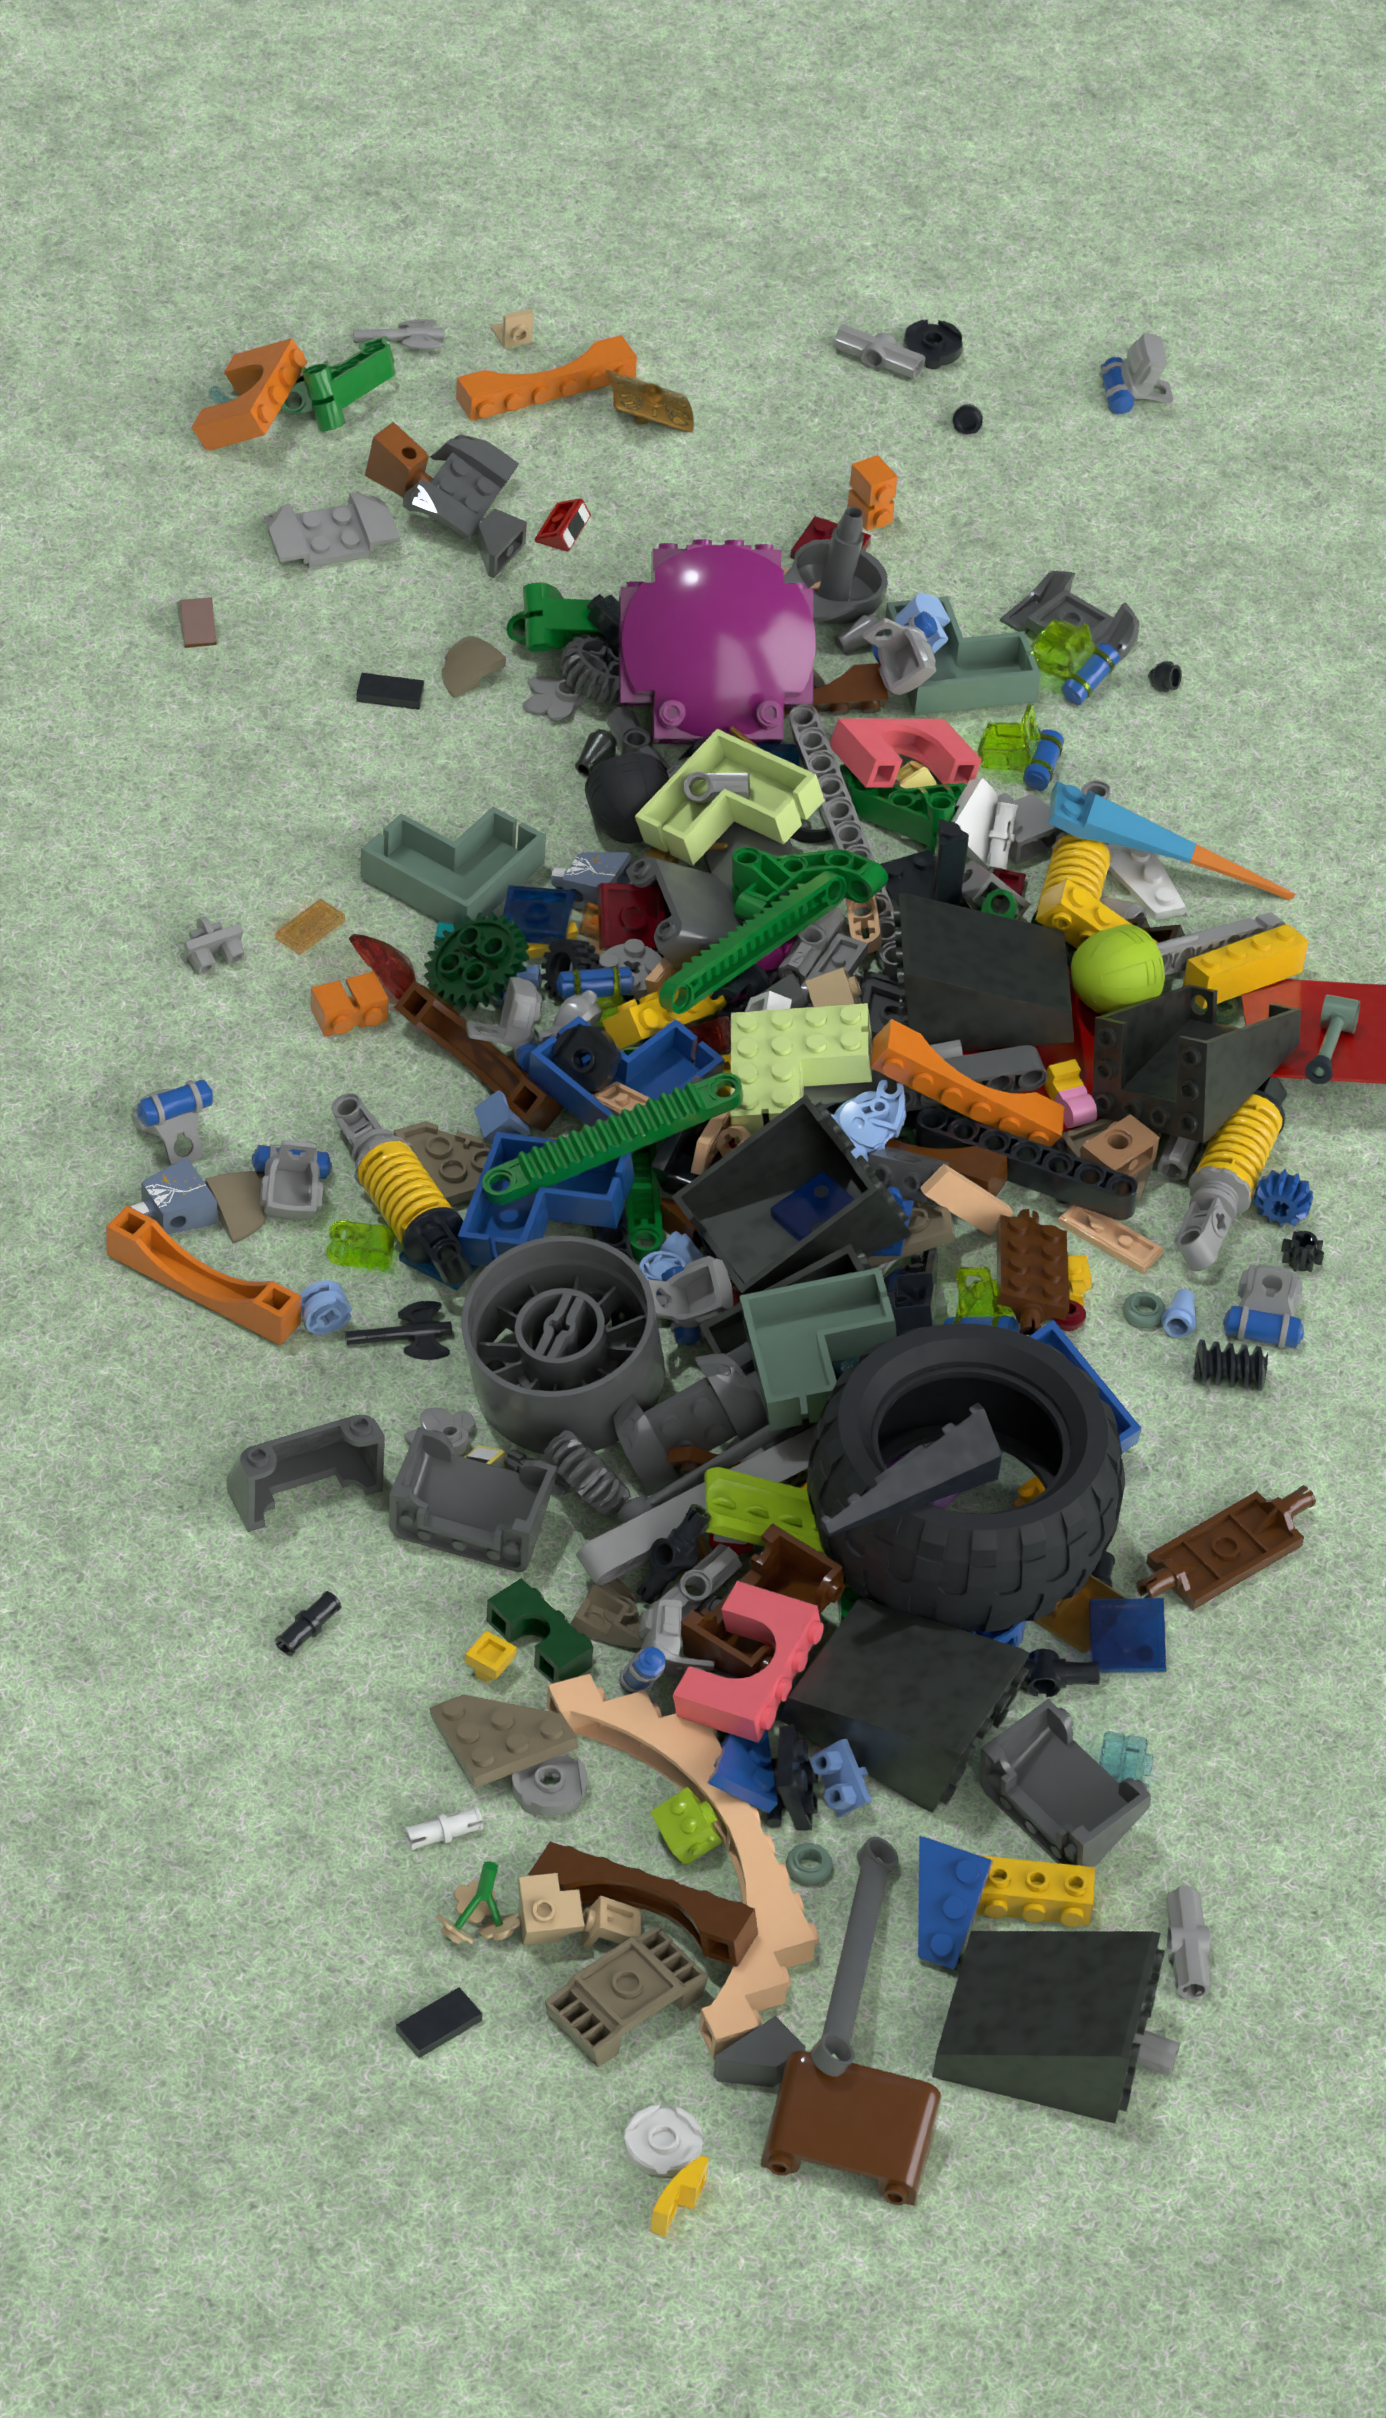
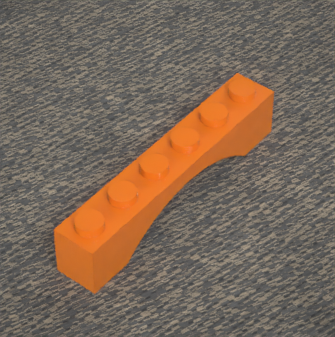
(493, 393)
(914, 1063)
(151, 1251)

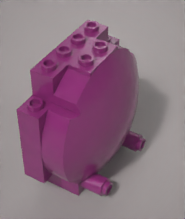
(716, 642)

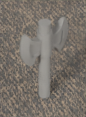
(412, 333)

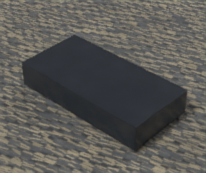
(390, 691)
(439, 2022)

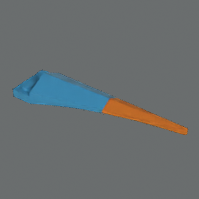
(1105, 821)

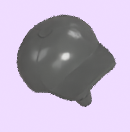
(843, 572)

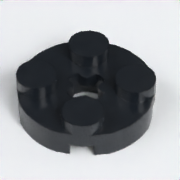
(921, 339)
(603, 1054)

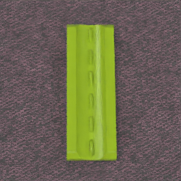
(747, 1506)

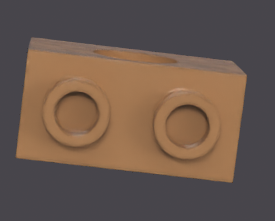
(1123, 1146)

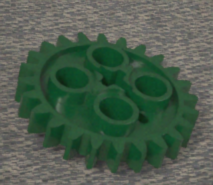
(484, 942)

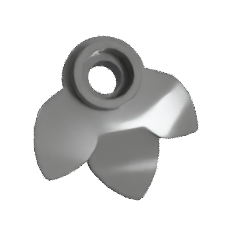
(552, 698)
(454, 1426)

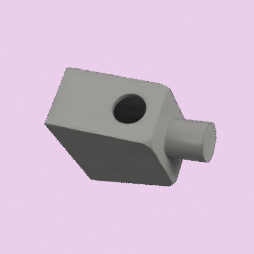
(1031, 828)
(980, 882)

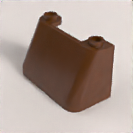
(784, 1568)
(855, 2124)

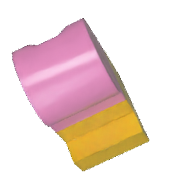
(1068, 1090)

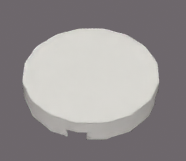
(662, 2152)

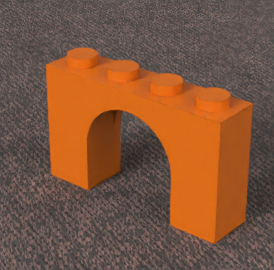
(264, 382)

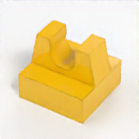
(490, 1656)

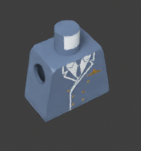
(589, 871)
(178, 1199)

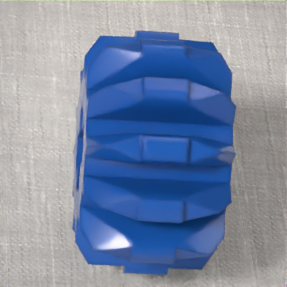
(1283, 1197)

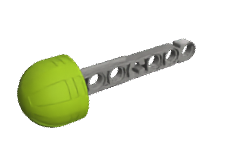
(1129, 967)

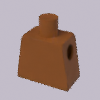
(396, 460)

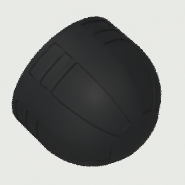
(620, 790)

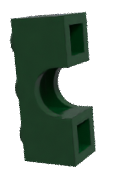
(524, 1612)

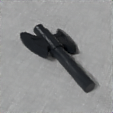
(420, 1330)

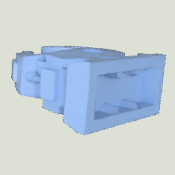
(872, 1118)

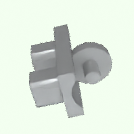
(212, 939)

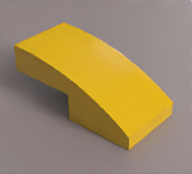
(683, 2191)

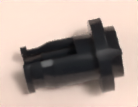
(737, 999)

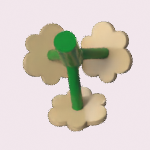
(474, 1904)

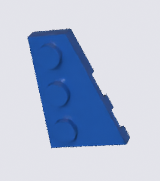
(948, 1899)

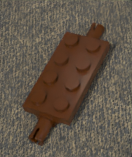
(1032, 1270)
(1226, 1548)

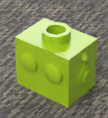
(687, 1825)

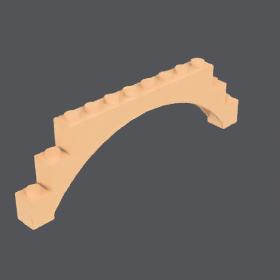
(686, 1757)

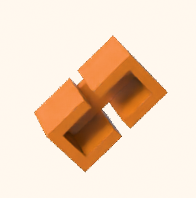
(873, 491)
(339, 1013)

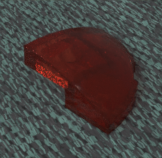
(387, 962)

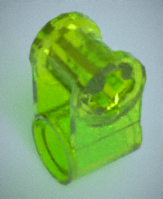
(363, 1246)

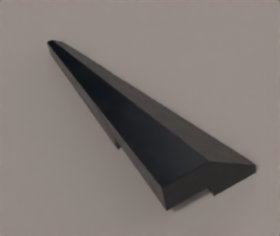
(914, 1292)
(954, 1463)

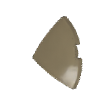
(468, 662)
(238, 1202)
(609, 1615)

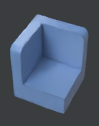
(496, 1117)

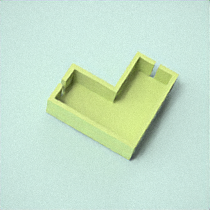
(777, 801)
(792, 1049)

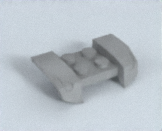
(333, 532)

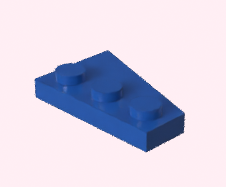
(746, 1771)

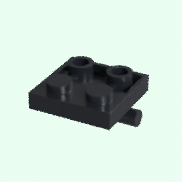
(793, 1781)

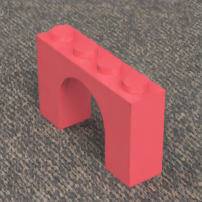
(873, 747)
(750, 1703)

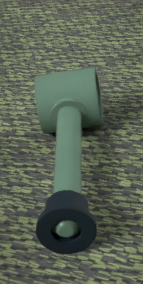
(1337, 1016)

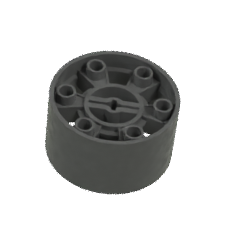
(566, 1359)

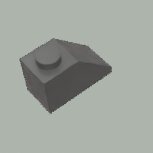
(499, 539)
(758, 2056)

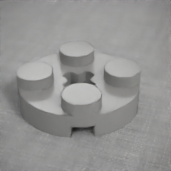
(637, 957)
(553, 1799)

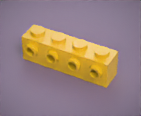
(1075, 913)
(1248, 964)
(642, 1021)
(1038, 1891)

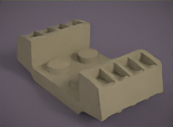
(624, 1992)

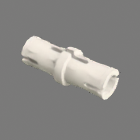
(1001, 835)
(443, 1828)

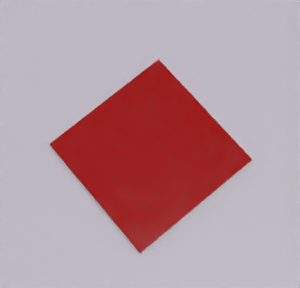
(1356, 1056)

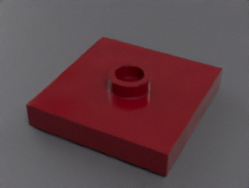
(629, 914)

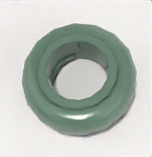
(1139, 1318)
(805, 1875)

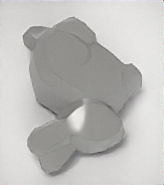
(572, 1007)

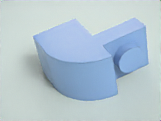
(933, 606)

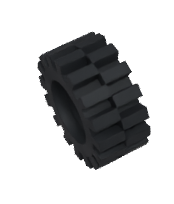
(560, 959)

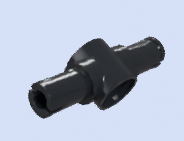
(673, 1554)
(1050, 1673)

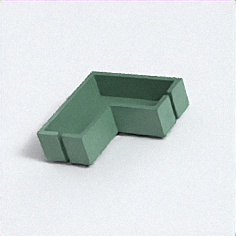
(974, 670)
(456, 876)
(805, 1328)

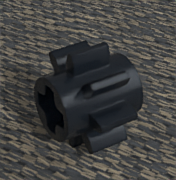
(1302, 1251)

